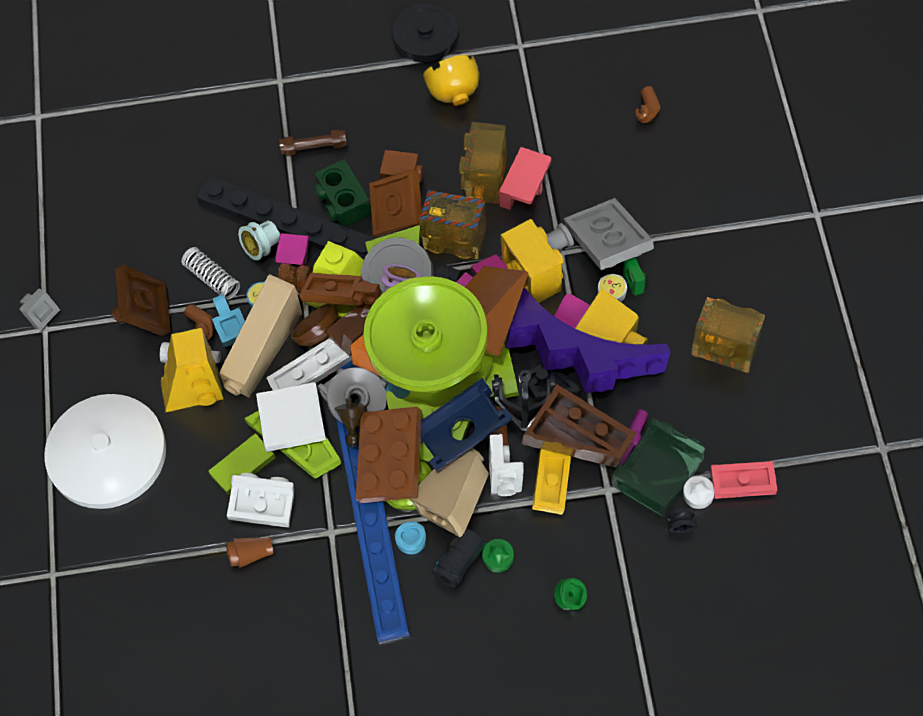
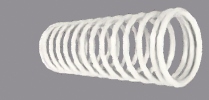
(226, 284)

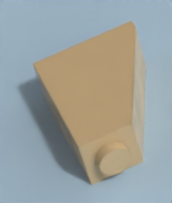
(452, 492)

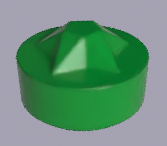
(498, 555)
(570, 594)

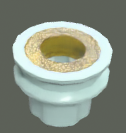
(258, 239)

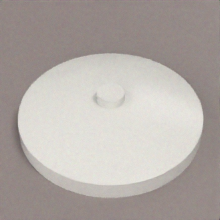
(105, 451)

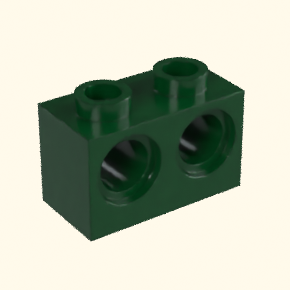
(346, 192)

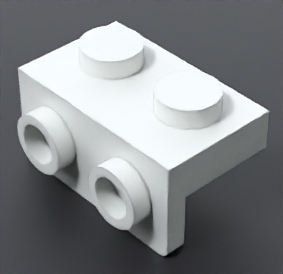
(261, 500)

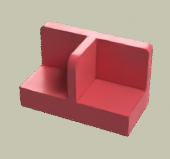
(524, 178)

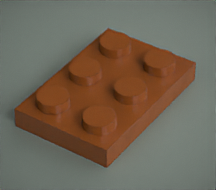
(389, 455)

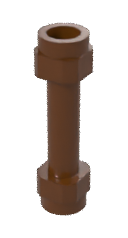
(289, 146)

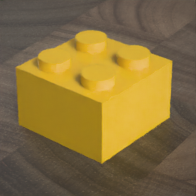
(528, 250)

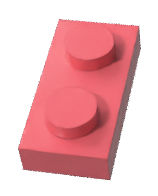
(743, 479)

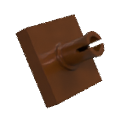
(141, 301)

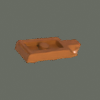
(339, 290)

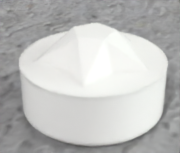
(698, 492)

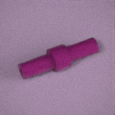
(636, 426)

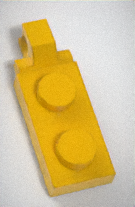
(551, 482)

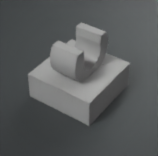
(38, 308)

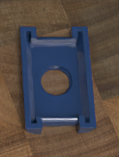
(469, 405)

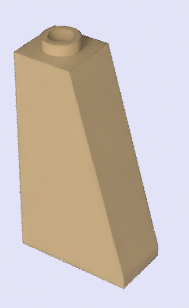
(261, 336)

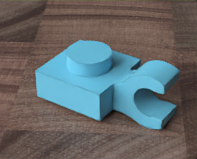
(228, 322)

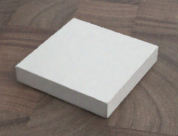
(290, 416)

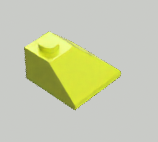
(339, 261)

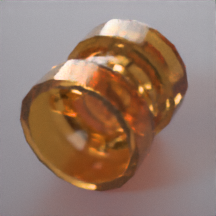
(294, 275)

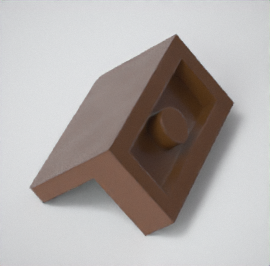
(349, 328)

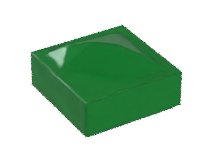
(634, 276)

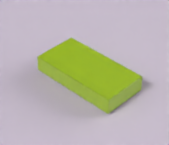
(247, 458)

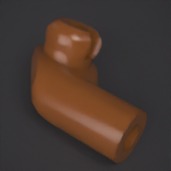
(651, 106)
(202, 319)

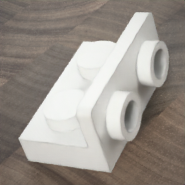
(504, 476)

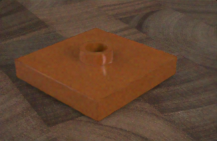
(395, 203)

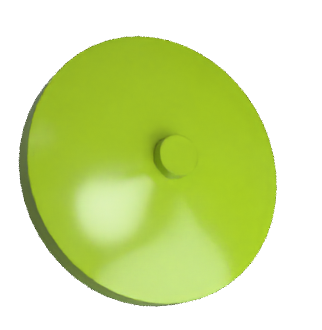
(425, 334)

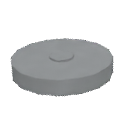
(398, 252)

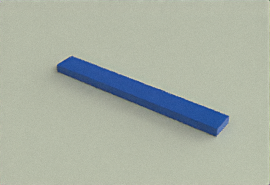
(376, 553)

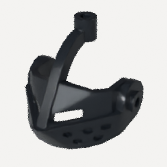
(523, 414)

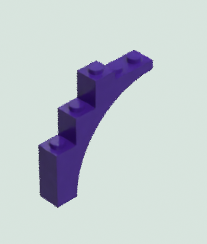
(593, 358)

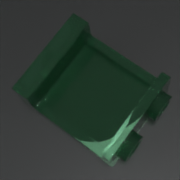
(659, 467)

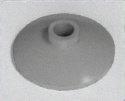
(358, 382)

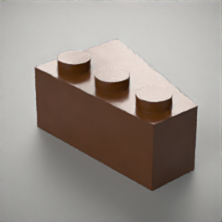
(578, 430)

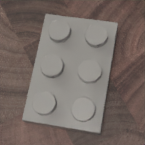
(608, 234)

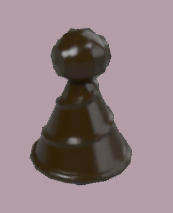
(350, 416)

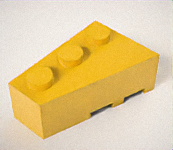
(190, 372)

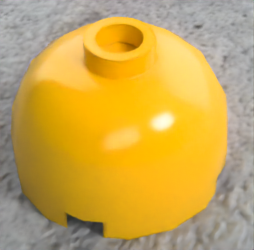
(453, 80)

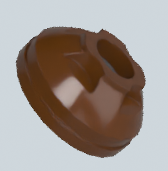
(313, 328)

